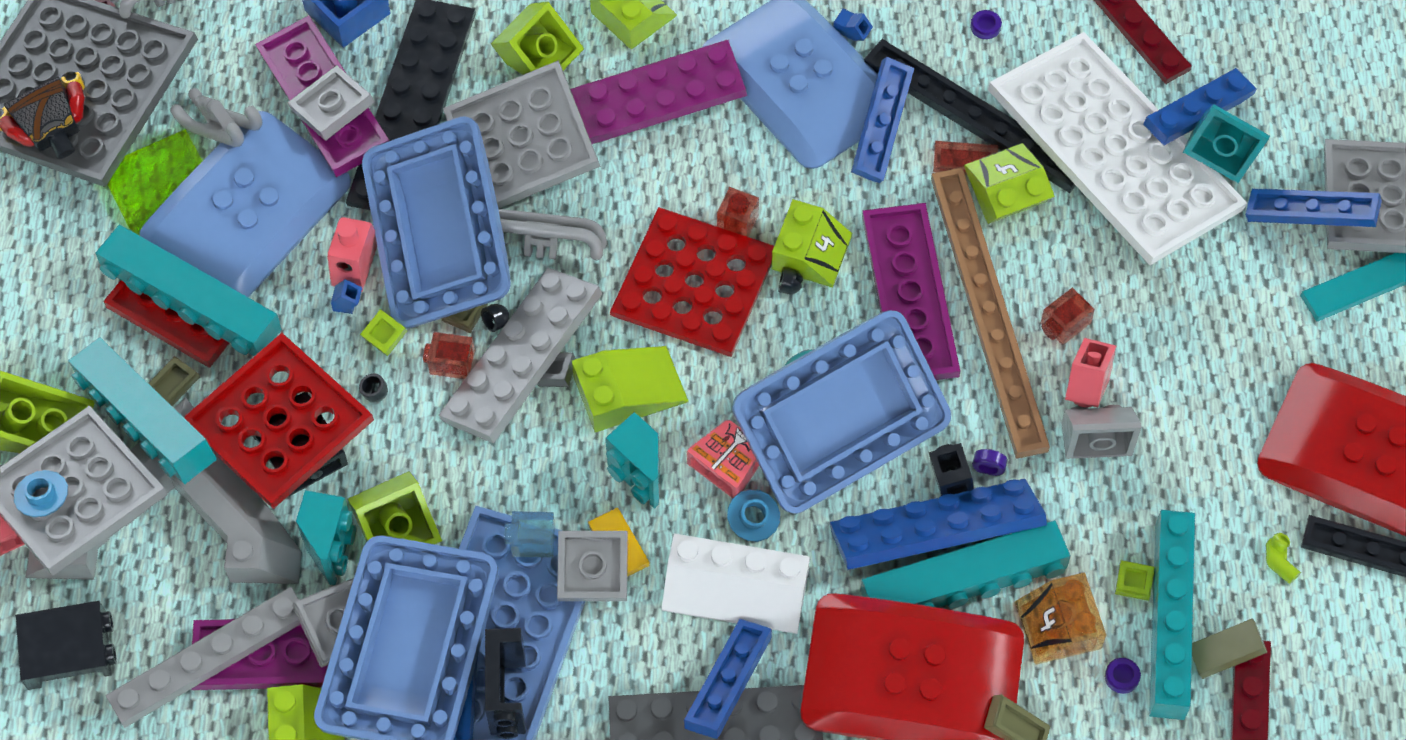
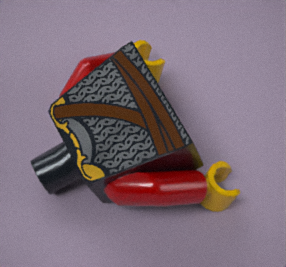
(46, 115)

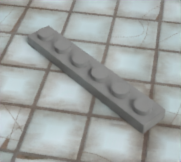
(204, 658)

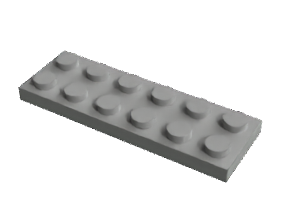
(520, 355)

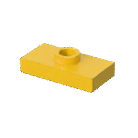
(615, 521)

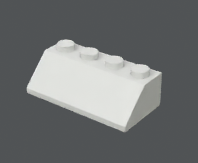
(735, 583)

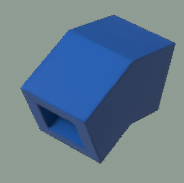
(852, 25)
(345, 297)

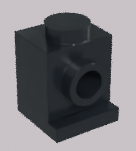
(951, 458)

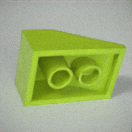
(627, 382)
(33, 411)

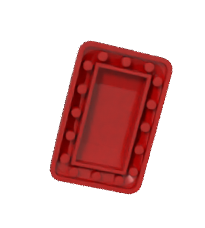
(1341, 445)
(906, 670)

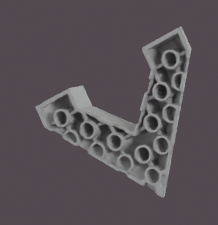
(255, 539)

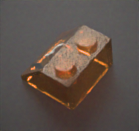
(1061, 619)

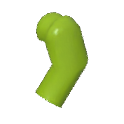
(1277, 557)

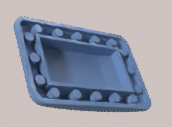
(801, 79)
(247, 205)
(436, 222)
(841, 411)
(407, 642)

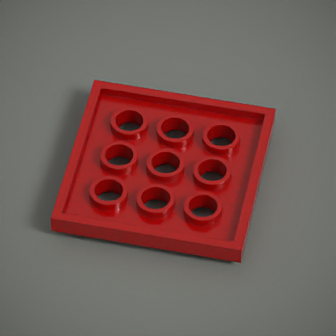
(691, 326)
(299, 462)

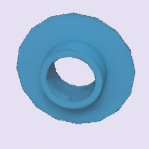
(46, 503)
(746, 529)

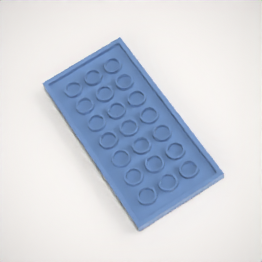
(525, 600)

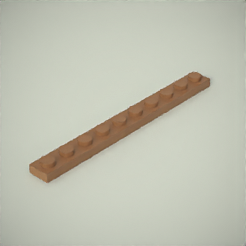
(990, 314)

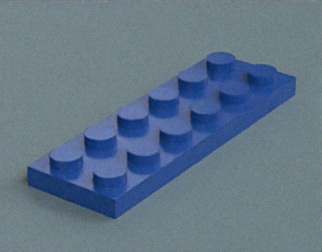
(937, 523)

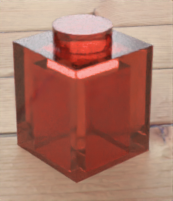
(738, 212)
(1066, 316)
(449, 355)

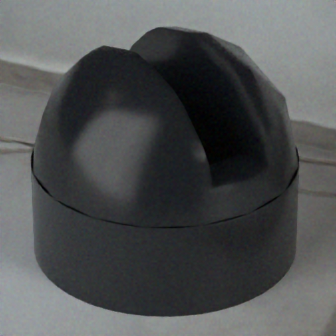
(791, 281)
(497, 313)
(367, 387)

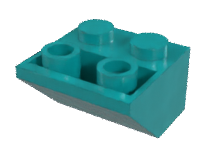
(635, 458)
(326, 532)

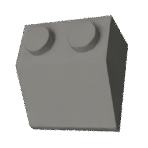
(1100, 431)

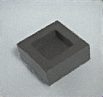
(559, 372)

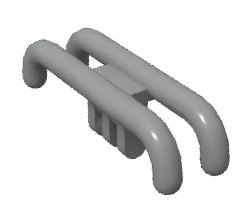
(221, 123)
(545, 229)

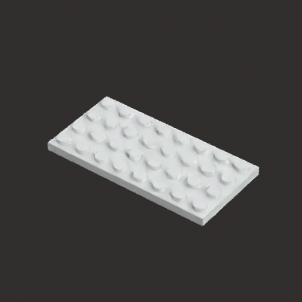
(1094, 131)

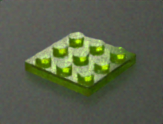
(151, 176)

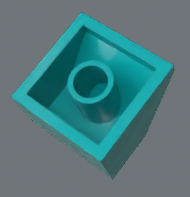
(1225, 143)

